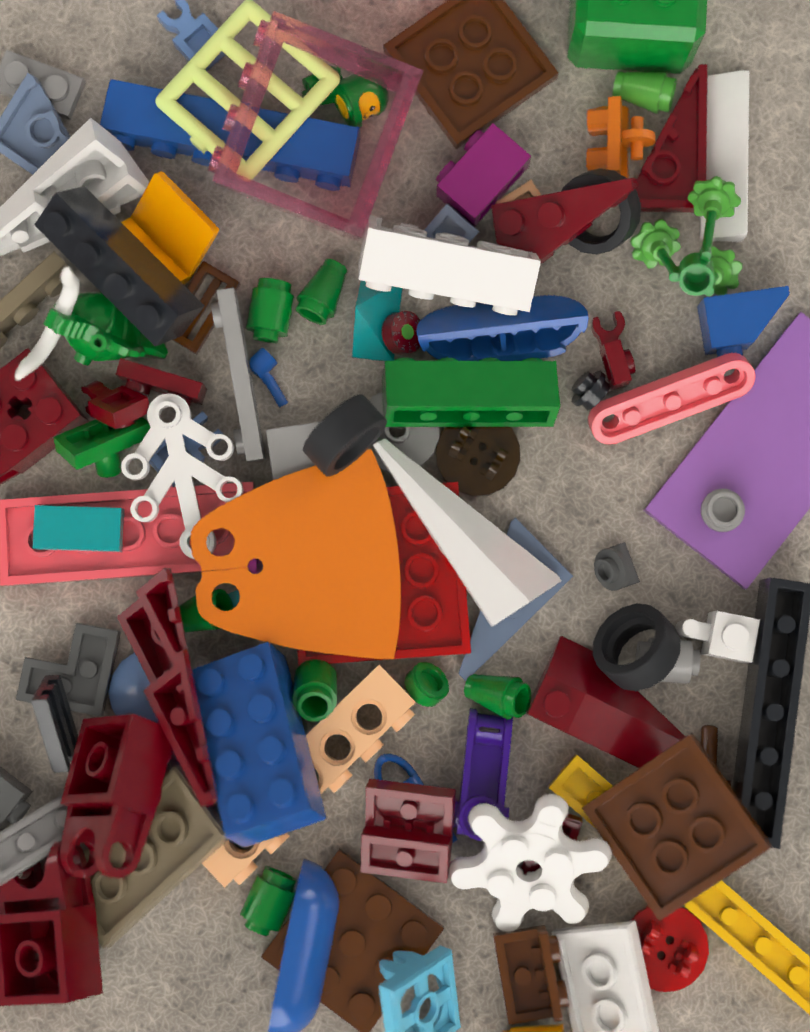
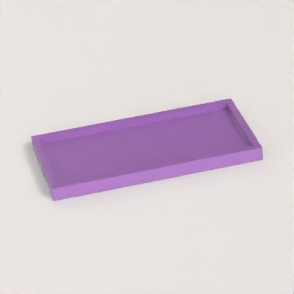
(758, 452)

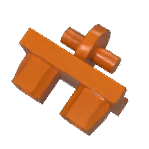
(614, 122)

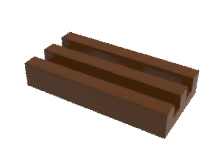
(205, 330)

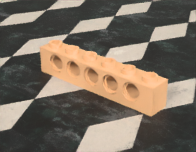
(377, 689)

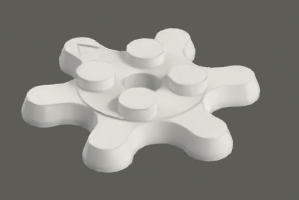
(534, 839)

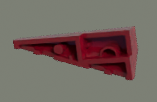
(159, 642)

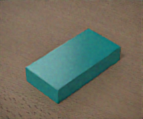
(78, 528)

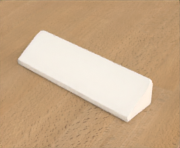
(729, 147)

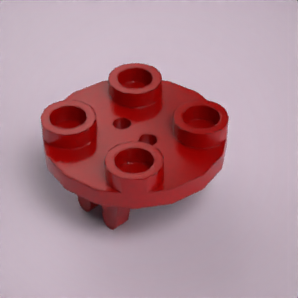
(683, 957)

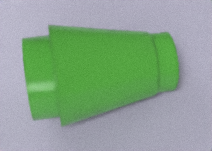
(646, 89)

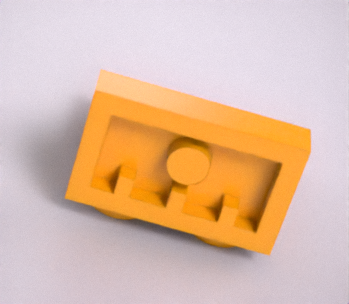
(172, 227)

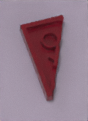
(678, 153)
(555, 219)

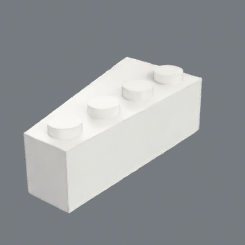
(447, 267)

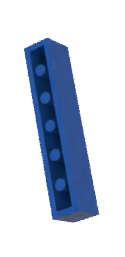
(314, 152)

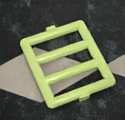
(195, 73)

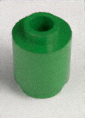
(270, 310)
(315, 690)
(268, 901)

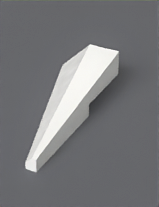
(86, 159)
(487, 560)

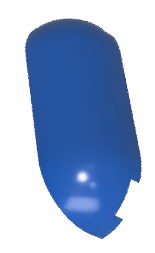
(483, 333)
(305, 950)

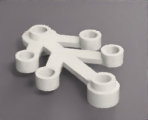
(179, 465)

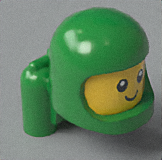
(353, 97)

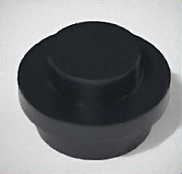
(590, 389)

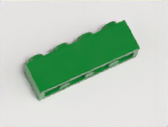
(470, 393)

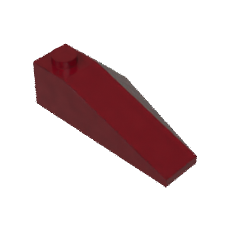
(592, 708)

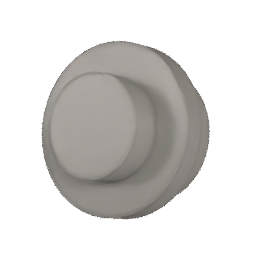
(722, 510)

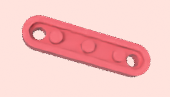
(671, 398)

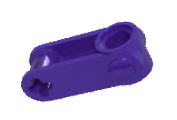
(483, 768)

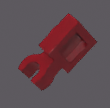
(616, 361)
(115, 407)

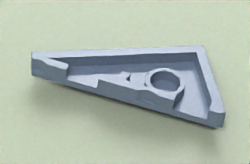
(31, 126)
(488, 640)

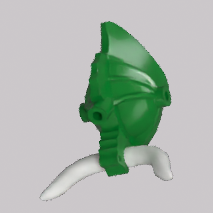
(91, 328)

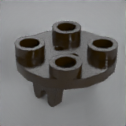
(495, 464)

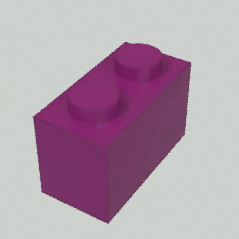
(482, 174)

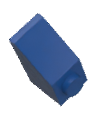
(737, 319)

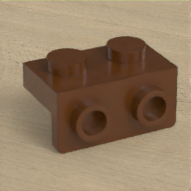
(529, 974)

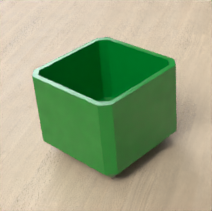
(635, 34)

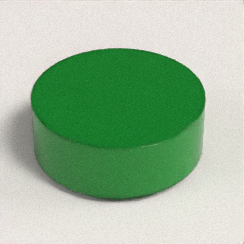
(426, 684)

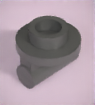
(615, 568)

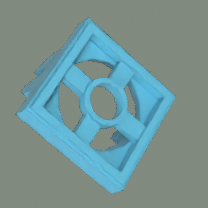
(412, 970)

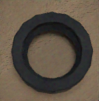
(629, 217)
(344, 435)
(657, 660)

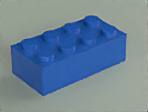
(257, 746)

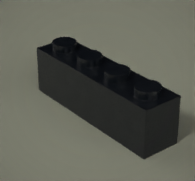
(119, 265)

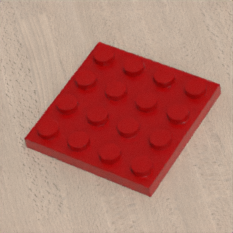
(432, 594)

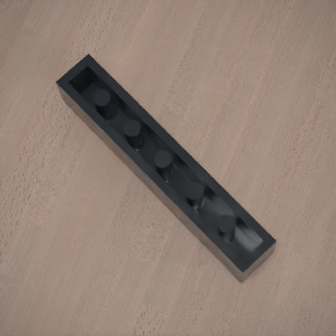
(772, 703)

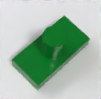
(99, 444)

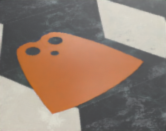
(324, 557)

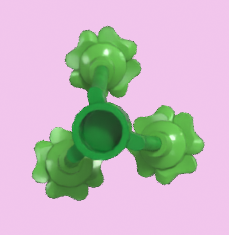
(700, 272)

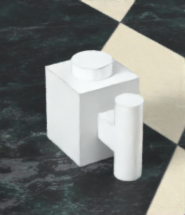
(723, 635)

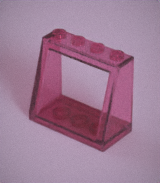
(255, 78)

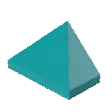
(370, 312)

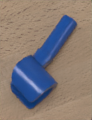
(261, 364)

